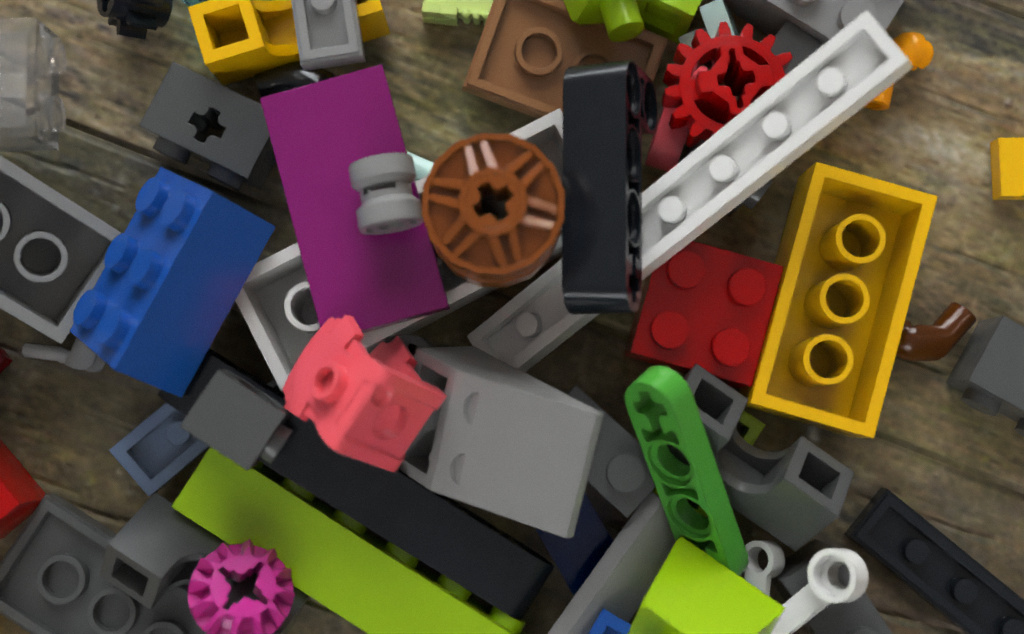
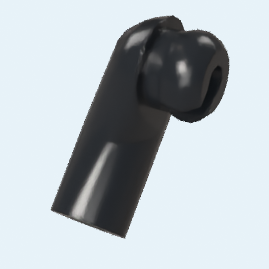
(287, 78)

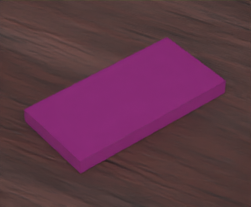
(314, 140)

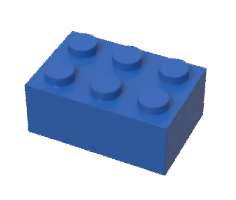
(169, 281)

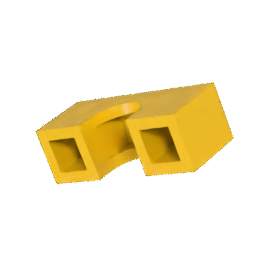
(260, 35)

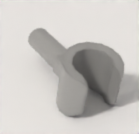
(79, 356)

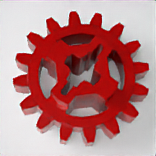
(739, 60)

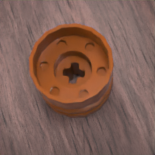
(481, 247)

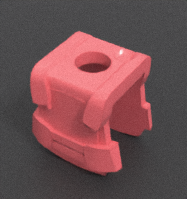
(360, 400)

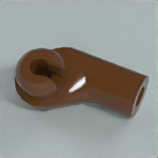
(935, 340)

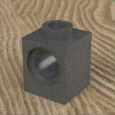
(238, 420)

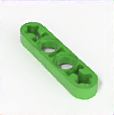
(665, 414)

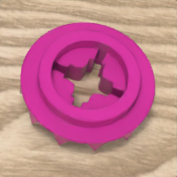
(210, 592)

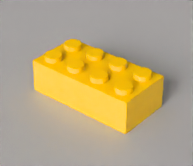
(840, 299)

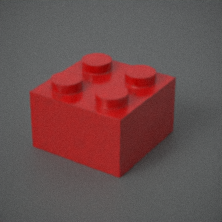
(707, 312)

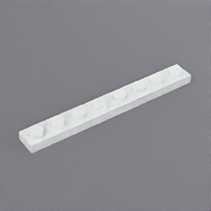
(716, 177)

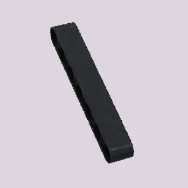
(397, 507)

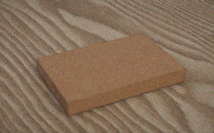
(533, 44)

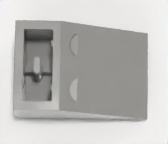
(503, 440)

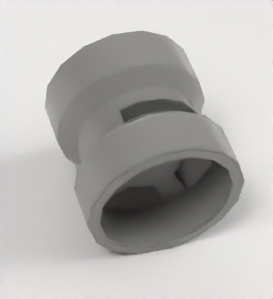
(385, 193)

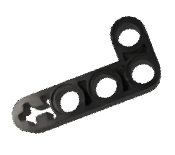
(603, 128)

